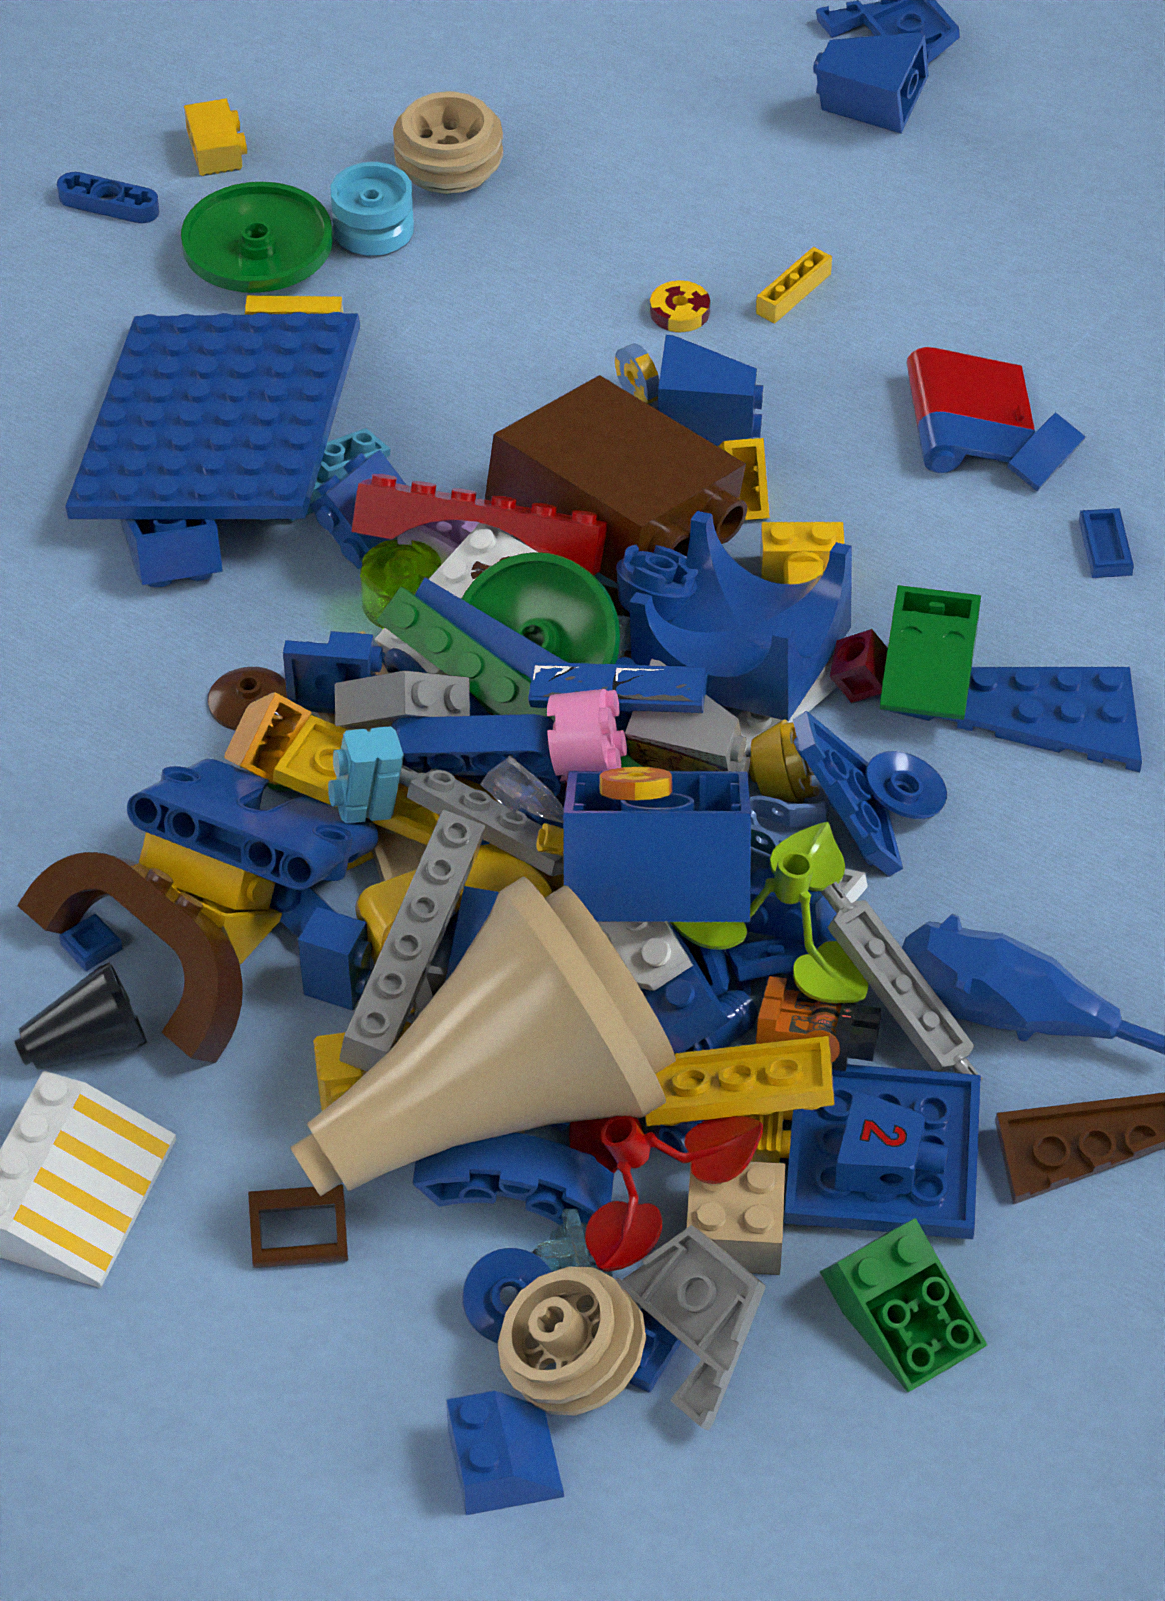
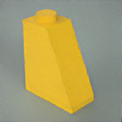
(207, 876)

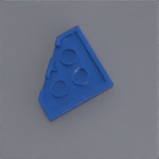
(844, 782)

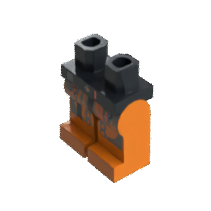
(795, 1016)

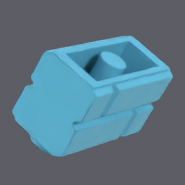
(366, 774)

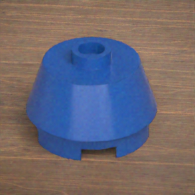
(658, 575)

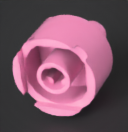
(585, 732)

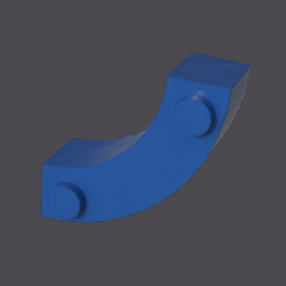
(518, 1168)

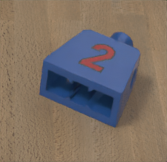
(884, 1148)

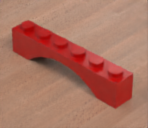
(393, 508)

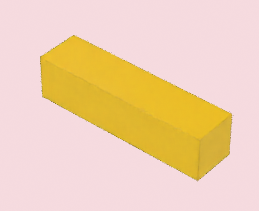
(793, 285)
(293, 304)

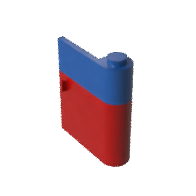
(967, 407)

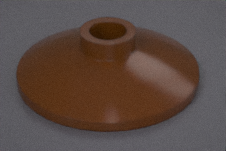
(238, 689)

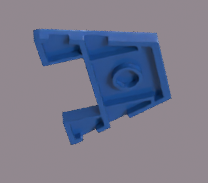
(895, 17)

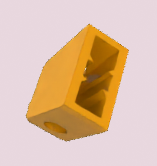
(265, 737)

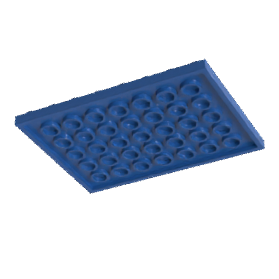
(216, 417)

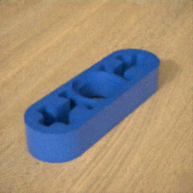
(131, 204)

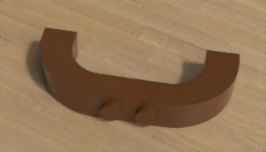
(209, 962)

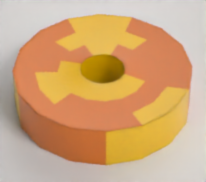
(635, 783)

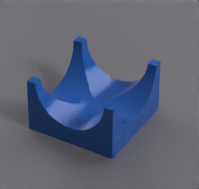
(751, 634)

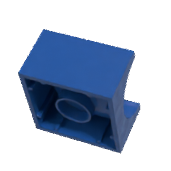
(664, 855)

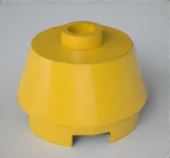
(779, 767)

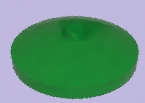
(256, 237)
(550, 605)

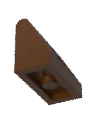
(292, 1200)

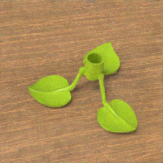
(799, 864)

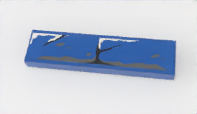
(636, 685)

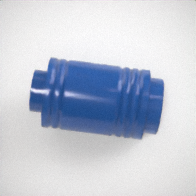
(742, 1016)

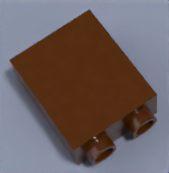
(624, 463)

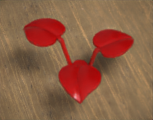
(625, 1232)

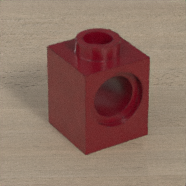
(859, 665)

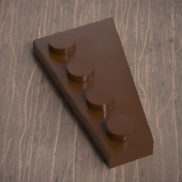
(1076, 1140)

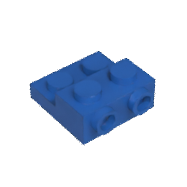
(315, 667)

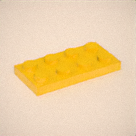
(746, 1081)

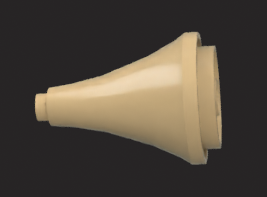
(517, 1039)

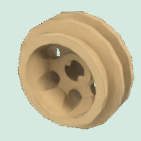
(448, 142)
(582, 1326)

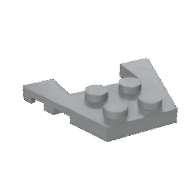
(706, 1305)

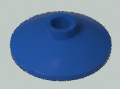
(906, 785)
(486, 1280)

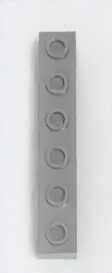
(412, 941)

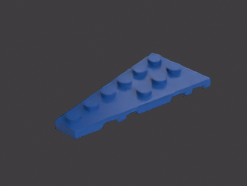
(1056, 709)

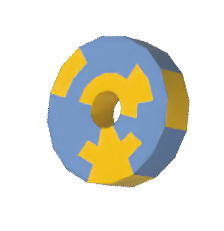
(637, 372)

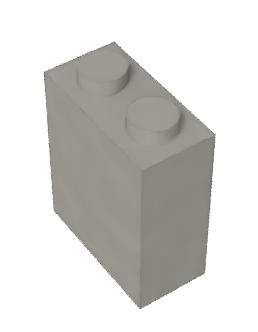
(396, 695)

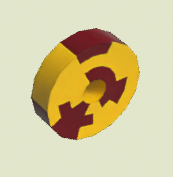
(680, 306)

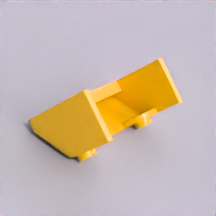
(491, 871)

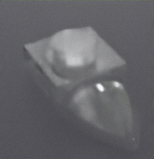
(519, 788)

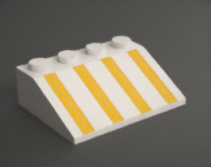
(75, 1178)

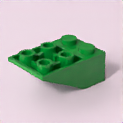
(930, 652)
(904, 1305)

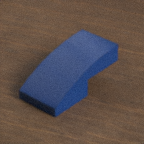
(1046, 451)

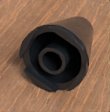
(82, 1023)

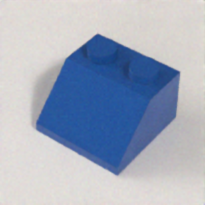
(501, 1452)

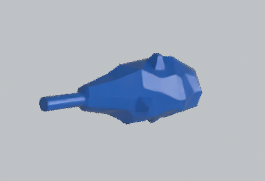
(1014, 986)

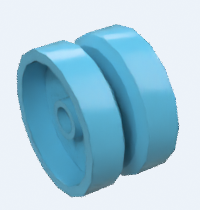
(372, 208)

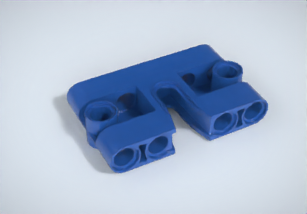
(239, 833)

